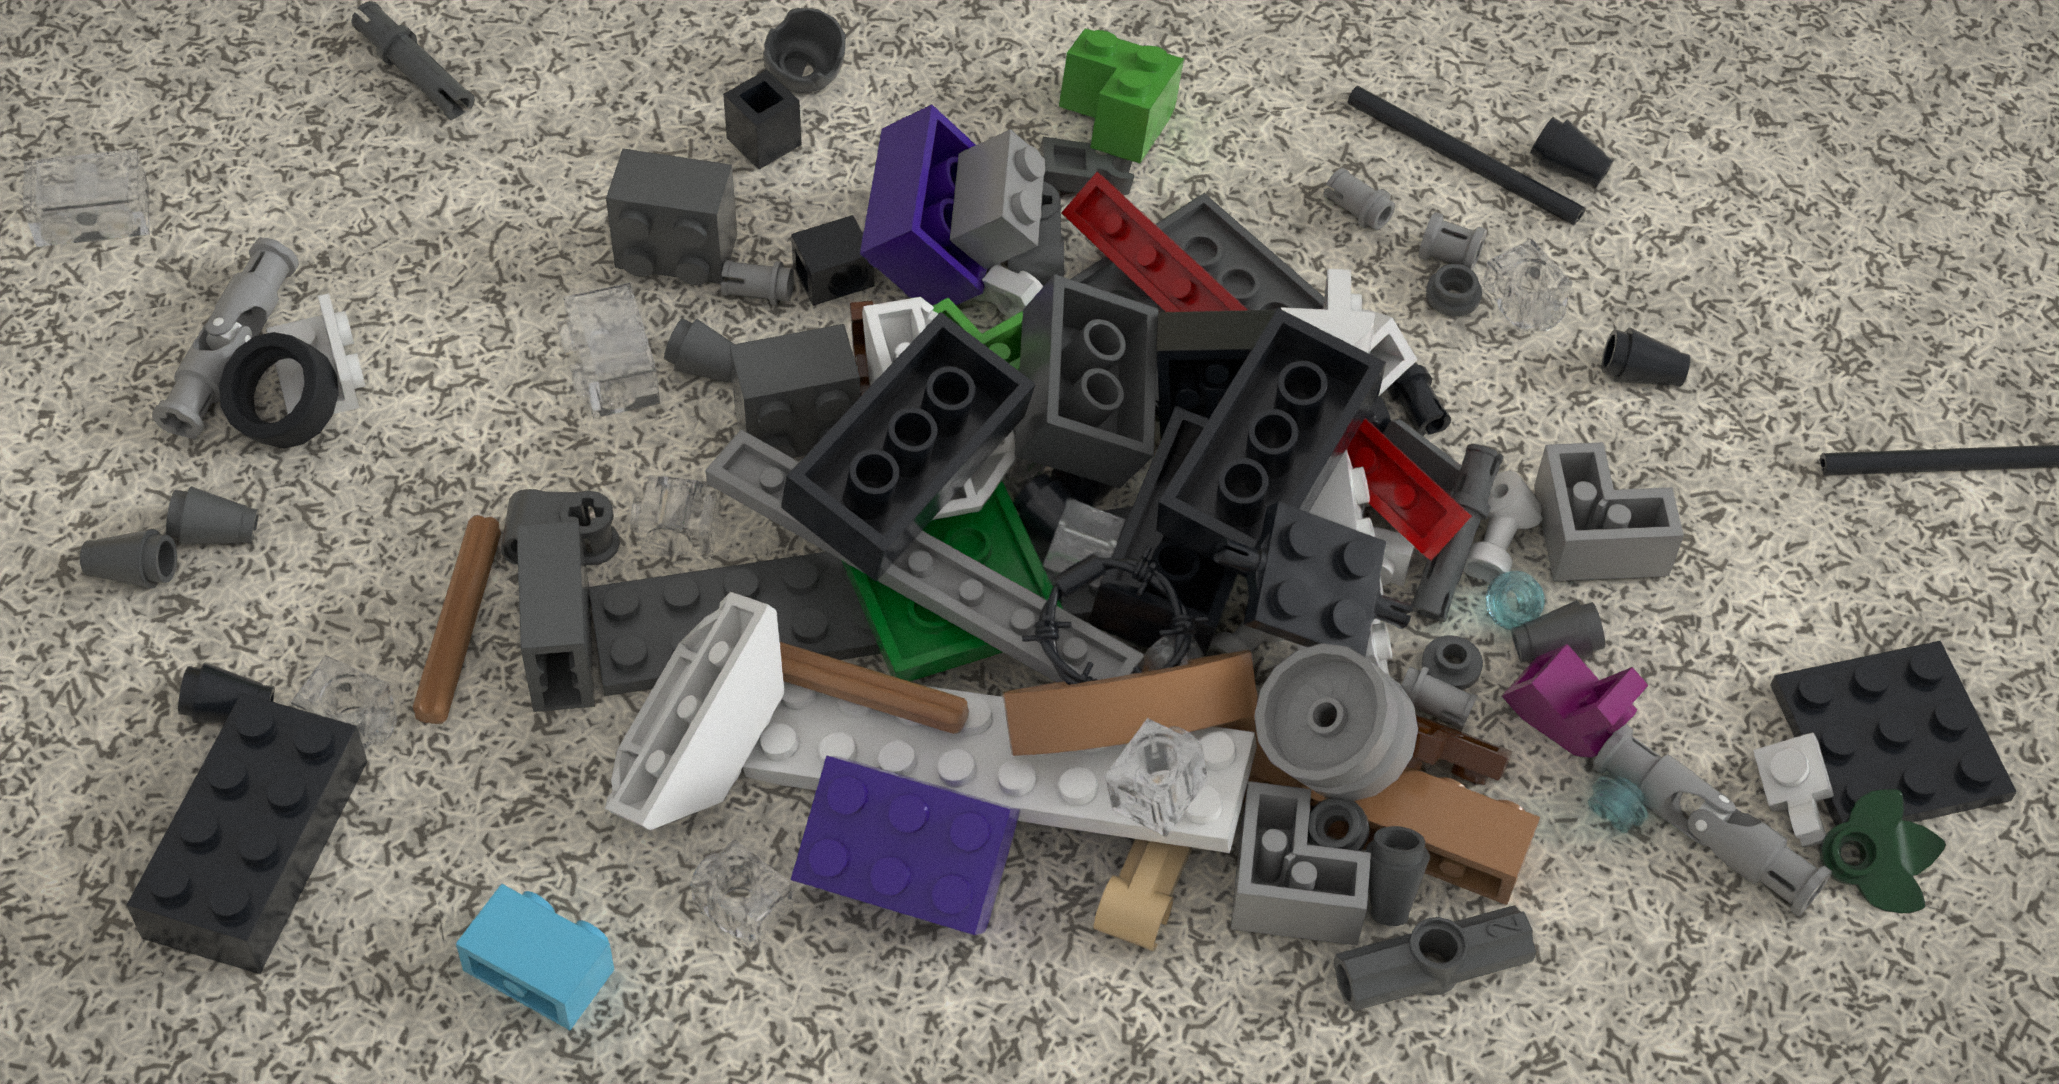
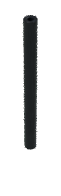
(1466, 155)
(1940, 460)

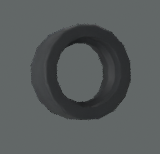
(247, 367)

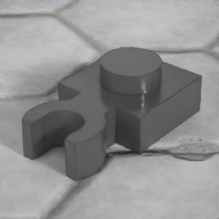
(1074, 163)

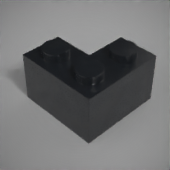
(1202, 356)

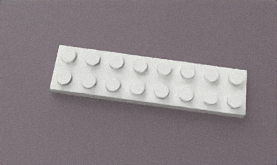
(1047, 788)

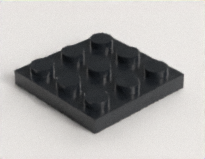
(1898, 726)

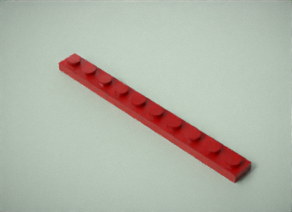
(1179, 284)

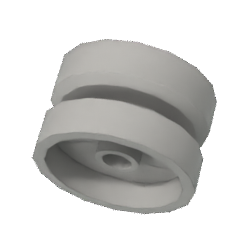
(1336, 722)

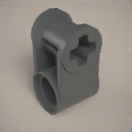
(1049, 254)
(535, 506)

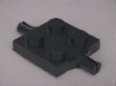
(1313, 580)

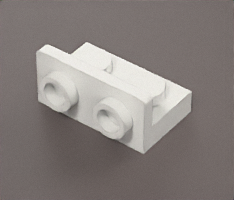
(328, 335)

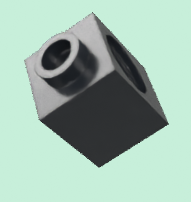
(830, 260)

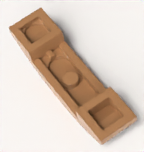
(1113, 709)

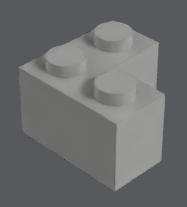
(1600, 529)
(1292, 885)

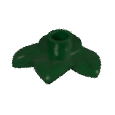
(1888, 850)

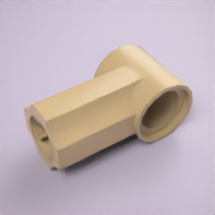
(1142, 893)

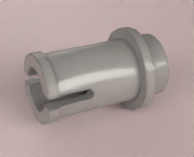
(1361, 200)
(760, 281)
(1438, 697)

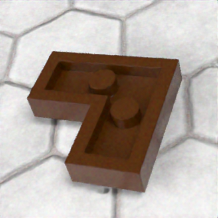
(1471, 757)

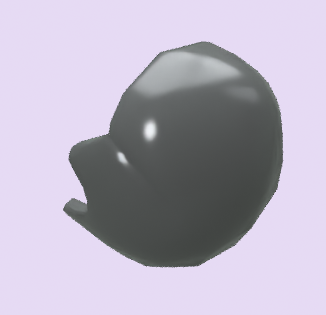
(805, 38)

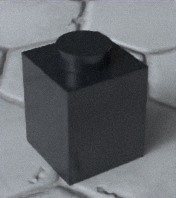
(762, 119)

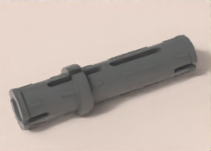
(399, 47)
(1445, 570)

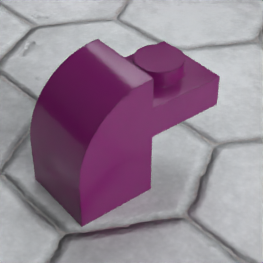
(1571, 704)

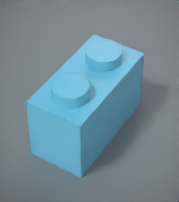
(536, 955)

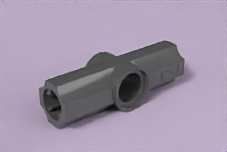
(1469, 946)

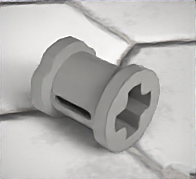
(1451, 242)

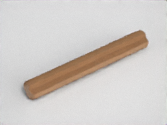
(457, 620)
(873, 689)

